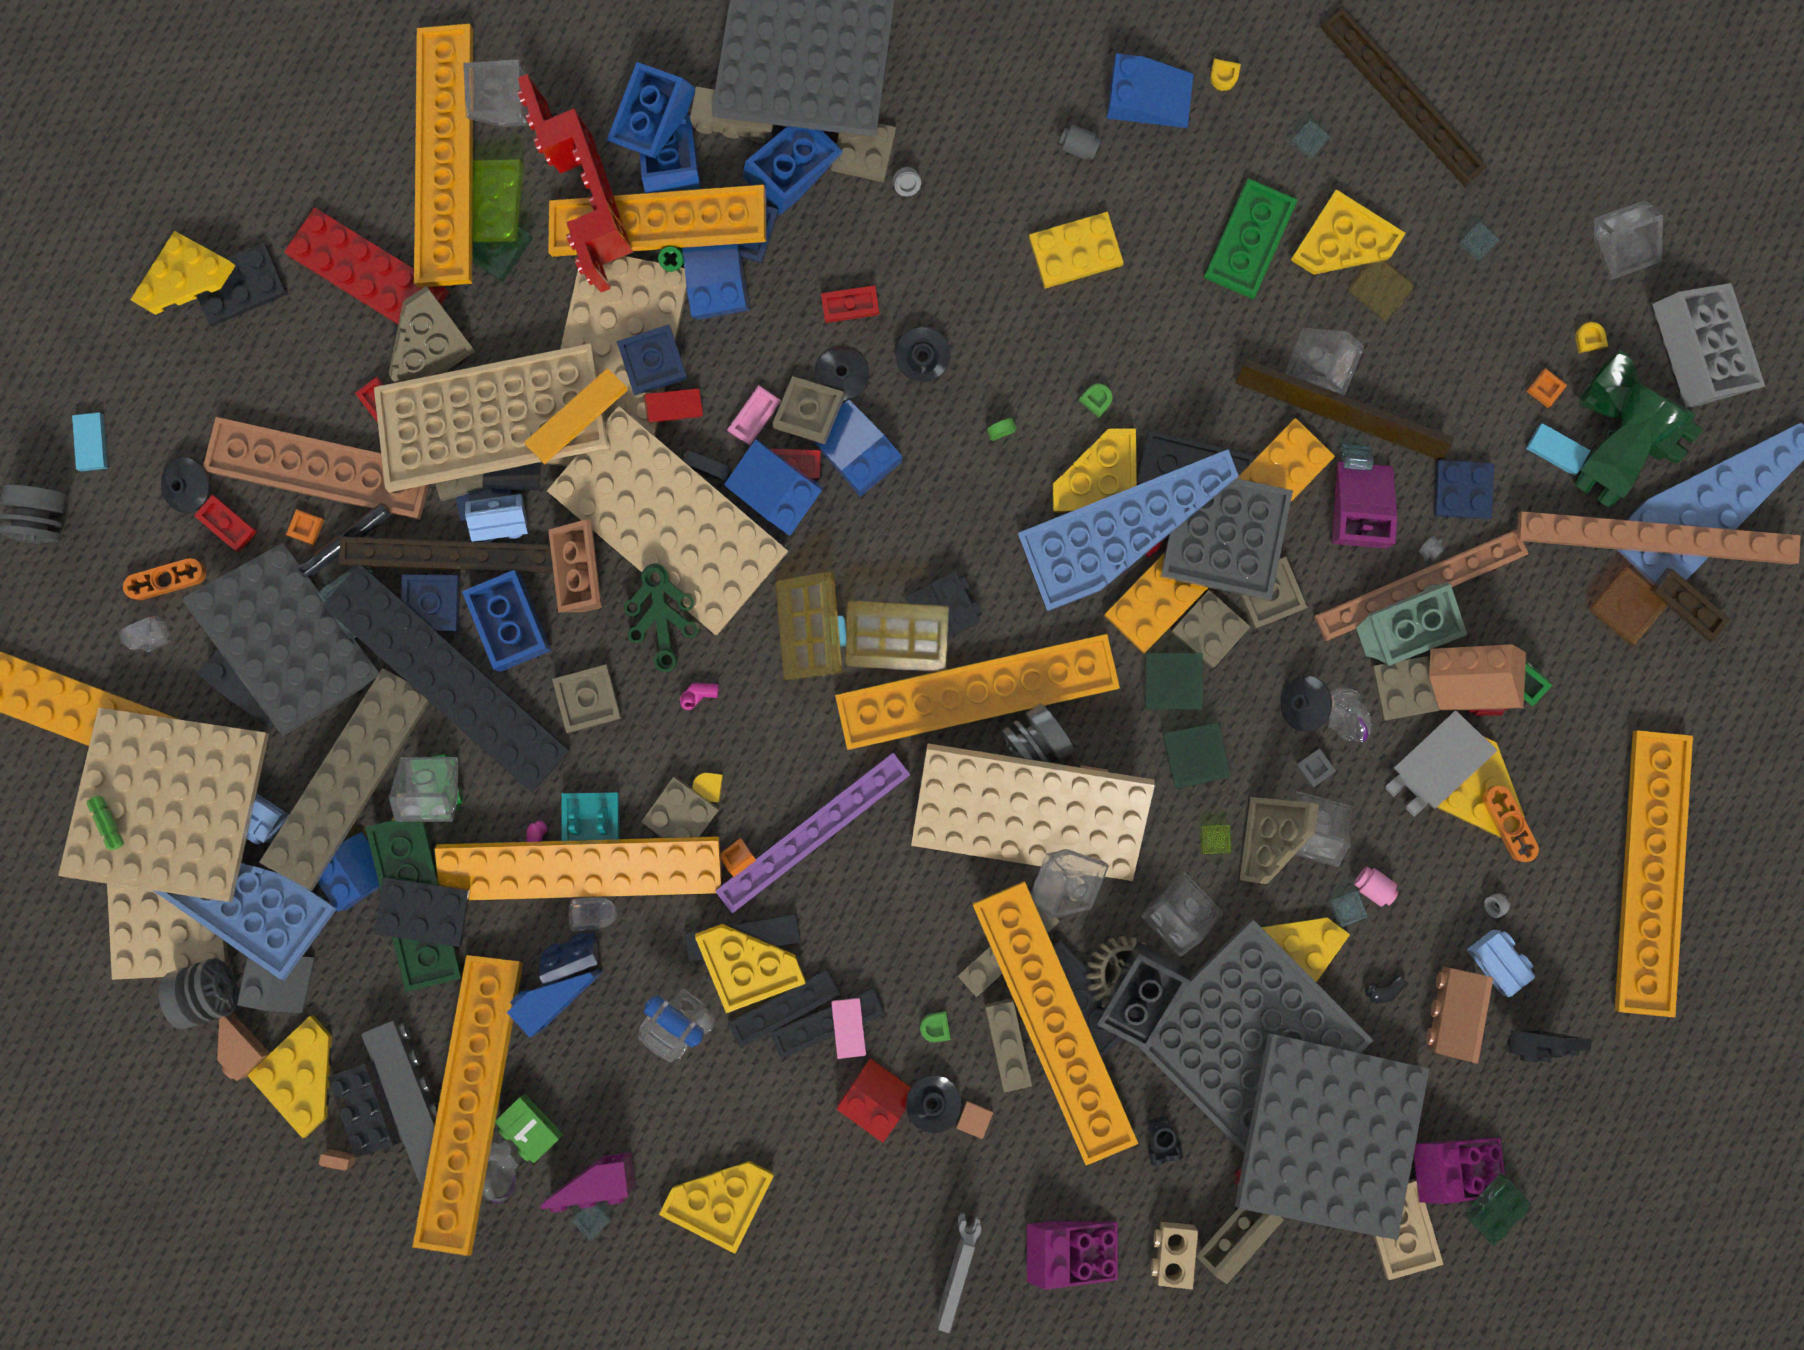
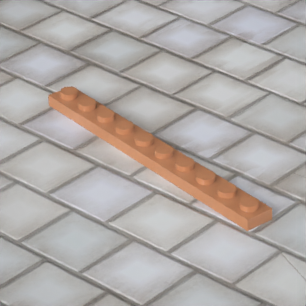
(1658, 538)

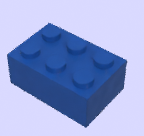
(506, 621)

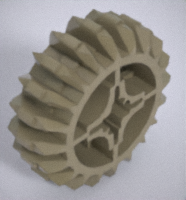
(1115, 965)

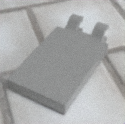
(1441, 763)
(958, 1272)

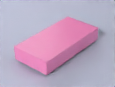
(754, 415)
(848, 1028)

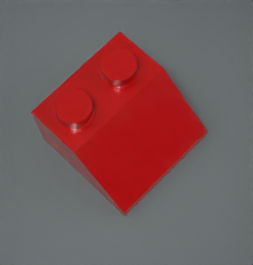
(875, 1100)

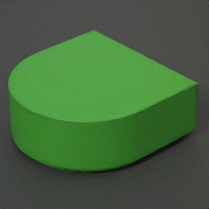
(1097, 398)
(1001, 429)
(935, 1027)

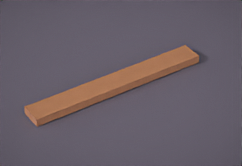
(1452, 570)

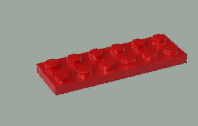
(355, 265)

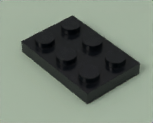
(249, 286)
(422, 911)
(364, 1109)

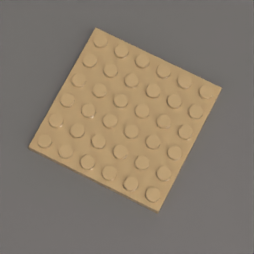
(177, 800)

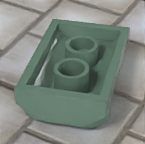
(1412, 625)

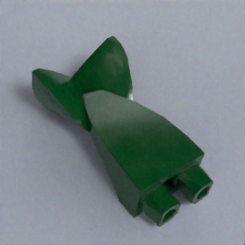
(1607, 396)
(1620, 457)

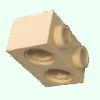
(1182, 1254)

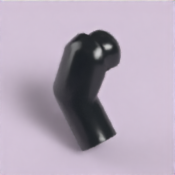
(1385, 993)

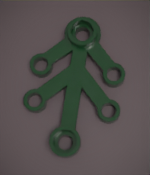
(661, 612)

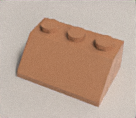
(575, 567)
(1478, 677)
(1459, 1014)

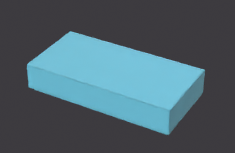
(89, 442)
(1558, 449)

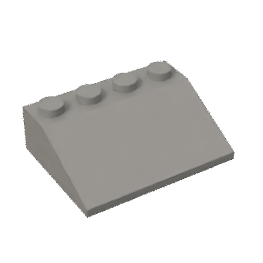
(1708, 344)

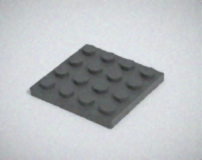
(1231, 541)

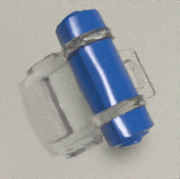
(668, 1028)

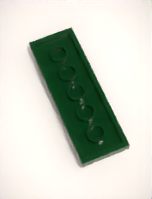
(406, 853)

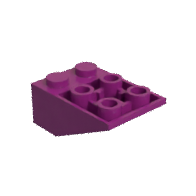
(1365, 507)
(1456, 1169)
(606, 1179)
(1071, 1253)

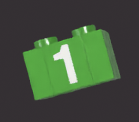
(528, 1129)

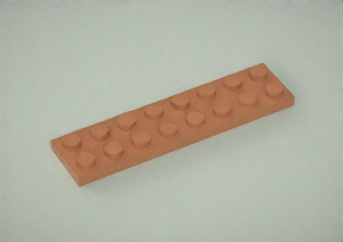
(306, 467)

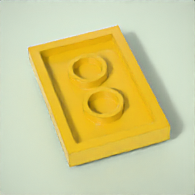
(1076, 250)

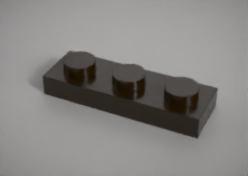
(1689, 604)

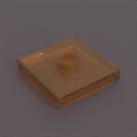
(1628, 606)

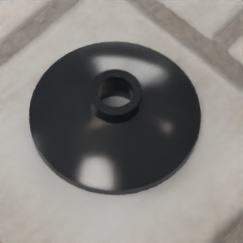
(922, 341)
(853, 381)
(193, 481)
(1316, 704)
(946, 1106)

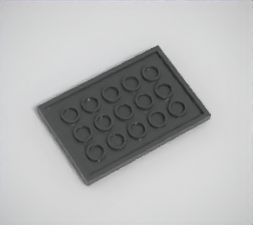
(281, 639)

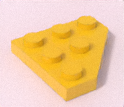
(1346, 237)
(181, 274)
(1099, 472)
(1467, 799)
(1309, 943)
(746, 967)
(297, 1076)
(719, 1203)

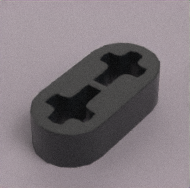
(706, 465)

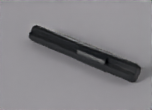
(332, 549)

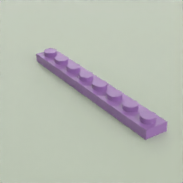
(812, 833)

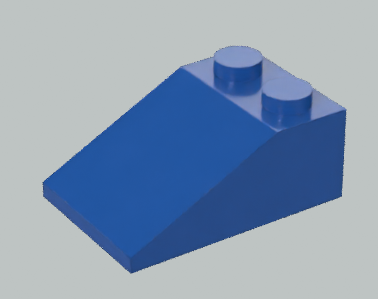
(1149, 92)
(650, 110)
(790, 164)
(675, 165)
(715, 280)
(859, 449)
(773, 487)
(538, 1007)

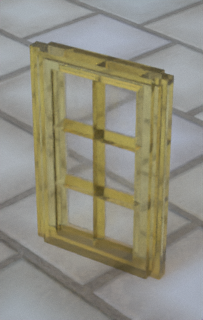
(808, 626)
(897, 636)

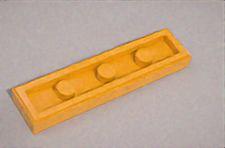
(575, 416)

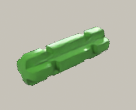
(105, 823)

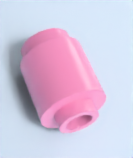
(1376, 886)

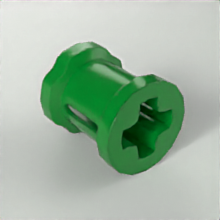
(664, 256)

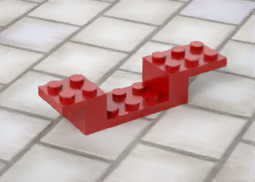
(566, 145)

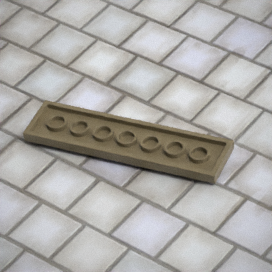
(345, 780)

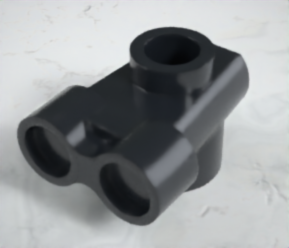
(1163, 1146)

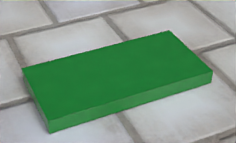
(1250, 238)

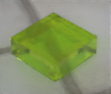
(1215, 839)

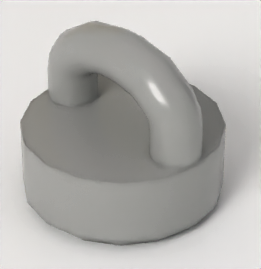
(906, 181)

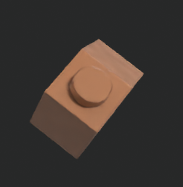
(238, 1048)

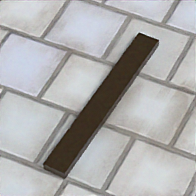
(1403, 97)
(1344, 410)
(445, 555)

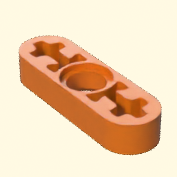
(148, 592)
(1506, 802)

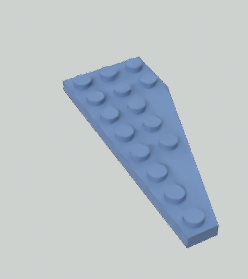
(1717, 498)
(1102, 540)
(267, 921)

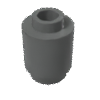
(1080, 142)

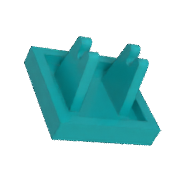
(590, 816)

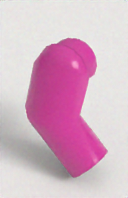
(696, 692)
(535, 831)

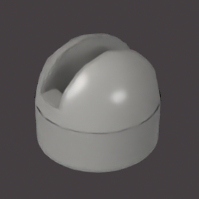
(1491, 907)

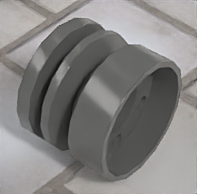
(31, 513)
(1039, 738)
(198, 994)

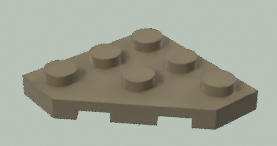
(426, 339)
(1274, 836)

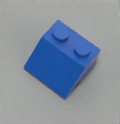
(350, 873)

